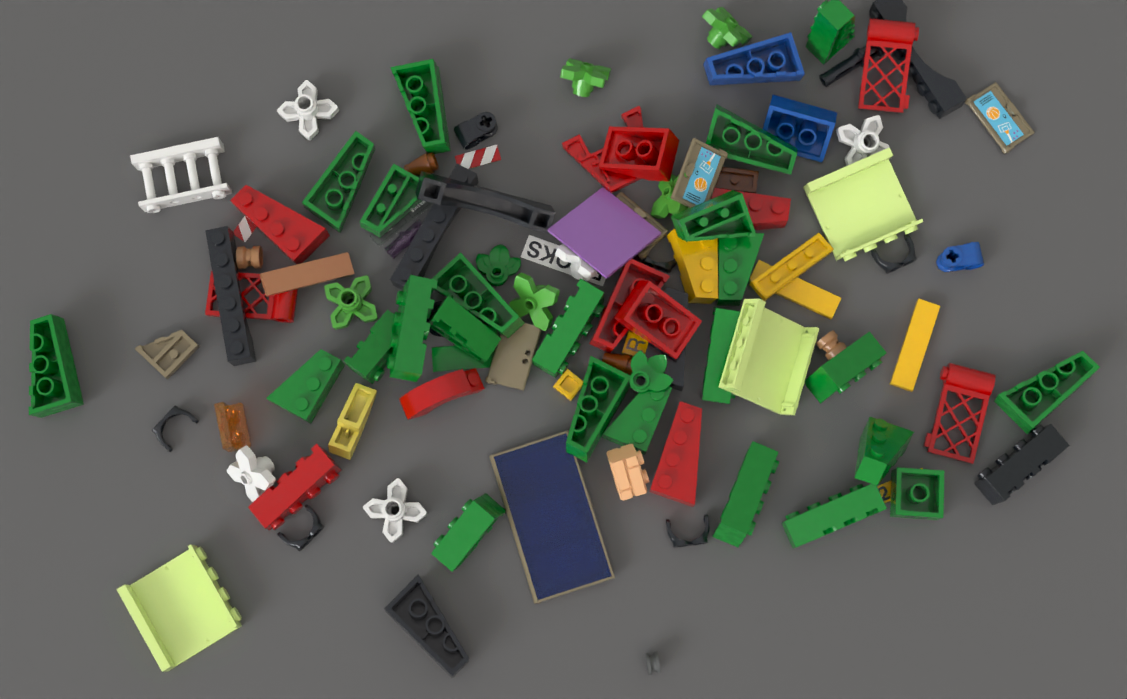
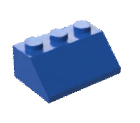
(801, 125)

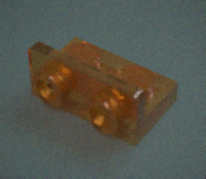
(232, 426)

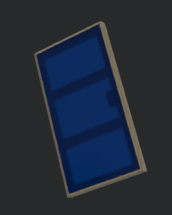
(551, 517)

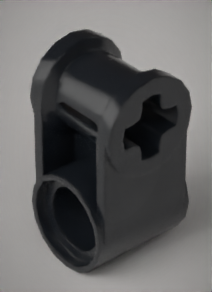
(473, 131)

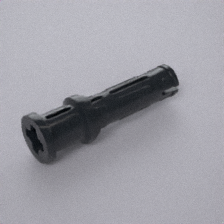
(848, 65)

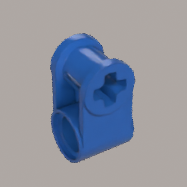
(963, 256)

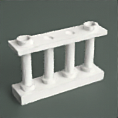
(167, 158)

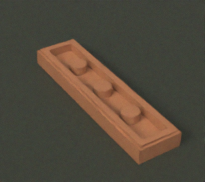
(306, 274)

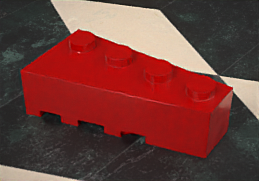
(764, 210)
(284, 227)
(609, 330)
(679, 460)
(295, 488)

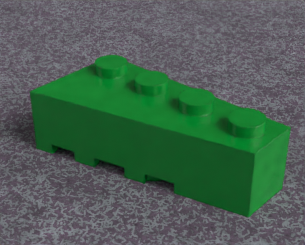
(749, 142)
(569, 329)
(52, 367)
(1039, 396)
(746, 494)

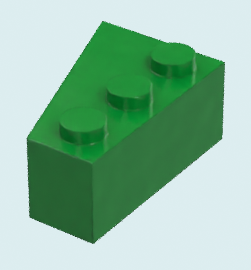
(391, 202)
(716, 218)
(464, 330)
(845, 367)
(467, 531)

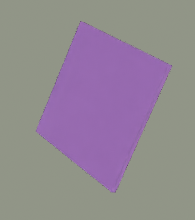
(604, 232)

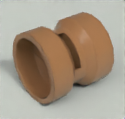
(249, 257)
(831, 345)

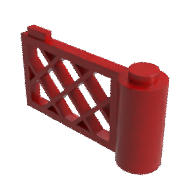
(889, 35)
(280, 306)
(968, 383)

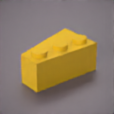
(697, 267)

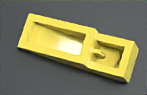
(352, 421)

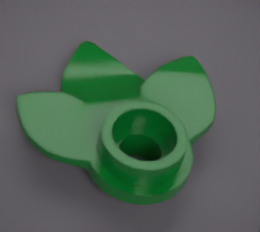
(498, 261)
(652, 370)

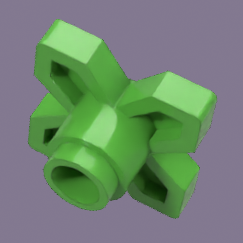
(725, 29)
(584, 76)
(664, 203)
(342, 296)
(534, 300)

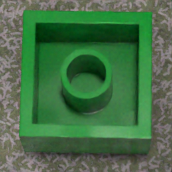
(917, 493)

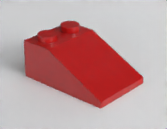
(640, 152)
(658, 318)

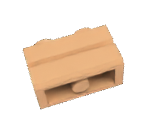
(627, 472)

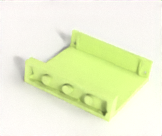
(861, 205)
(768, 358)
(180, 608)

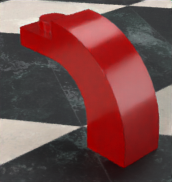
(440, 391)

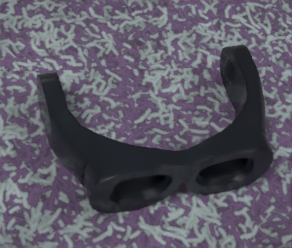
(665, 267)
(890, 267)
(158, 429)
(316, 529)
(682, 543)

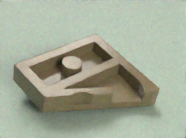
(168, 352)

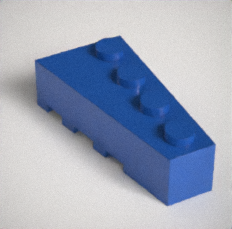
(757, 63)

